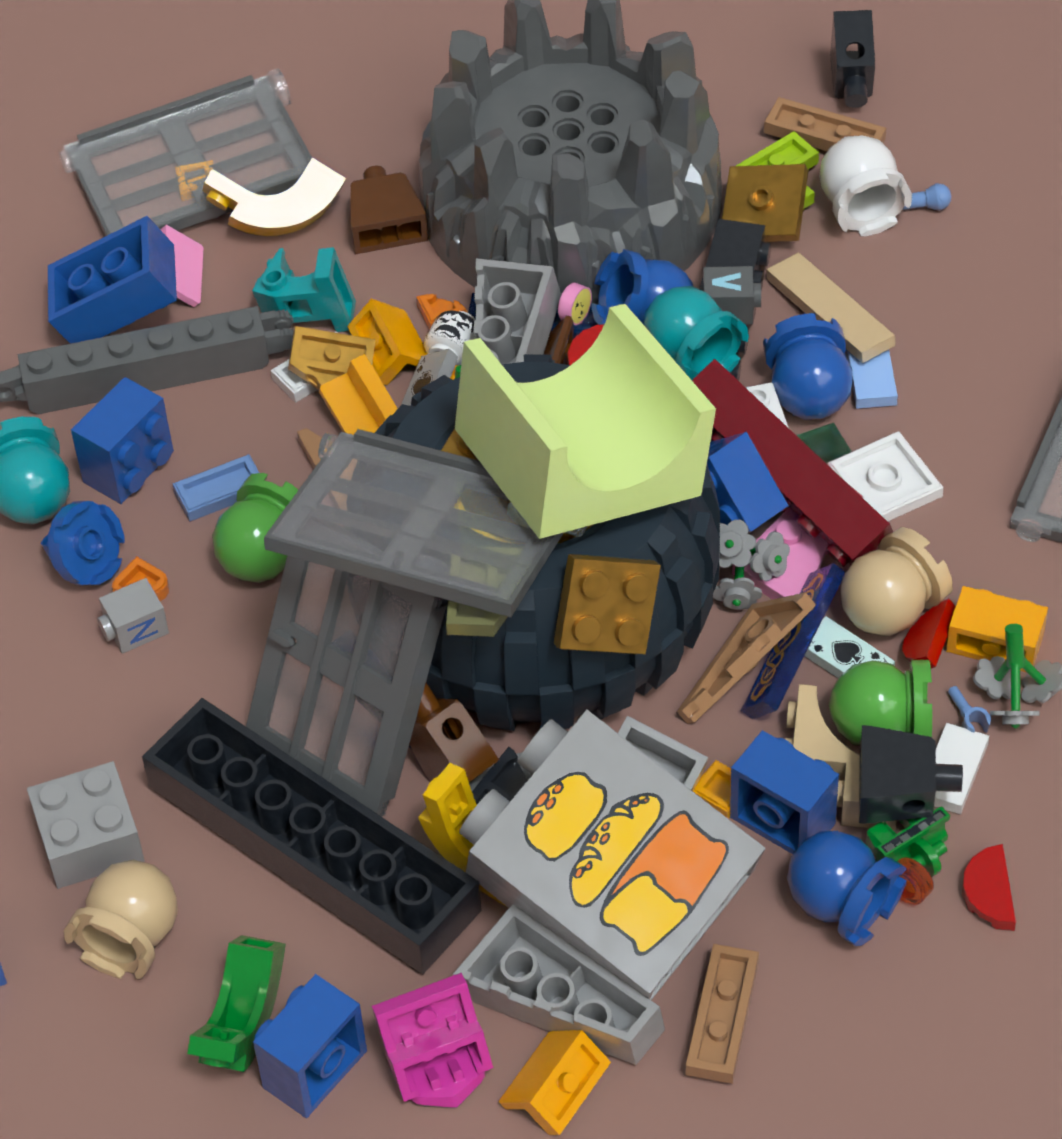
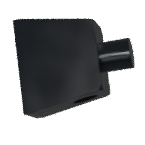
(852, 70)
(901, 775)

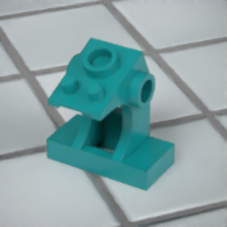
(310, 297)

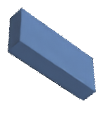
(213, 488)

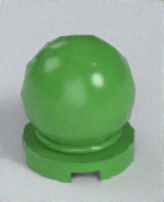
(242, 528)
(883, 698)

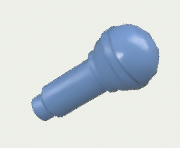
(935, 197)

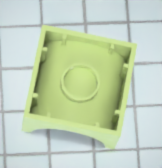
(593, 440)

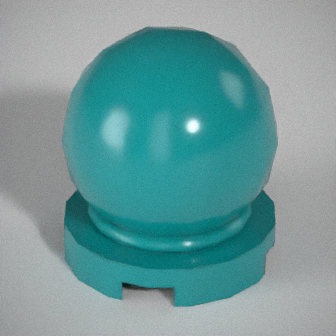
(695, 329)
(31, 471)

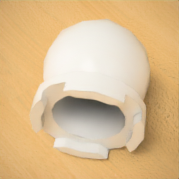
(863, 185)

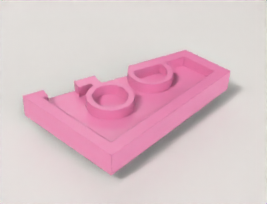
(804, 558)

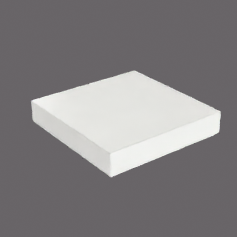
(889, 476)

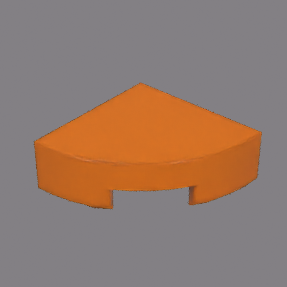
(432, 307)

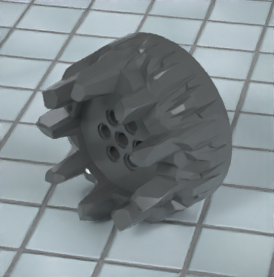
(569, 149)

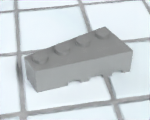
(514, 307)
(554, 986)

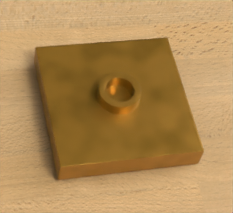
(768, 197)

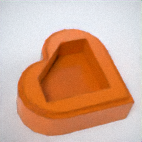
(138, 570)

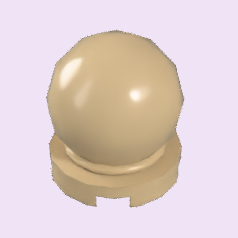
(894, 584)
(123, 918)

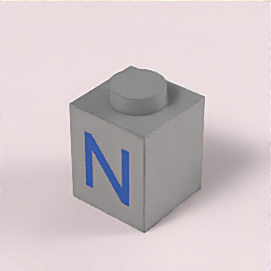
(132, 616)

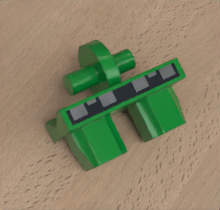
(920, 840)

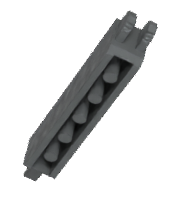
(150, 357)

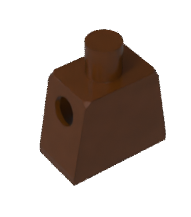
(385, 212)
(448, 735)

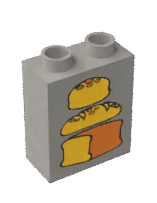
(609, 852)

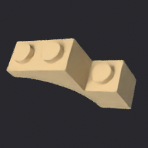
(818, 742)

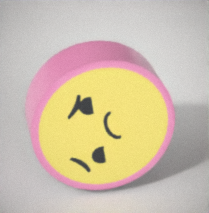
(575, 302)

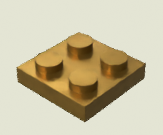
(606, 604)

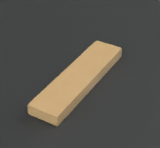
(821, 296)

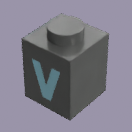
(733, 290)

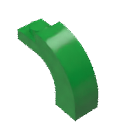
(243, 1004)

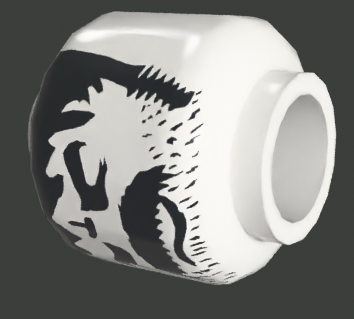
(450, 331)

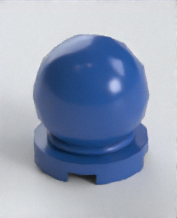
(634, 282)
(809, 366)
(840, 881)

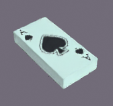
(839, 649)

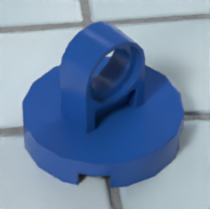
(85, 543)

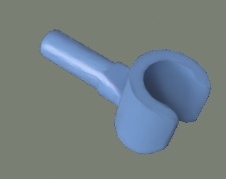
(969, 713)

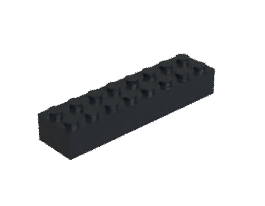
(313, 835)

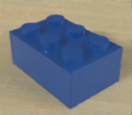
(112, 282)

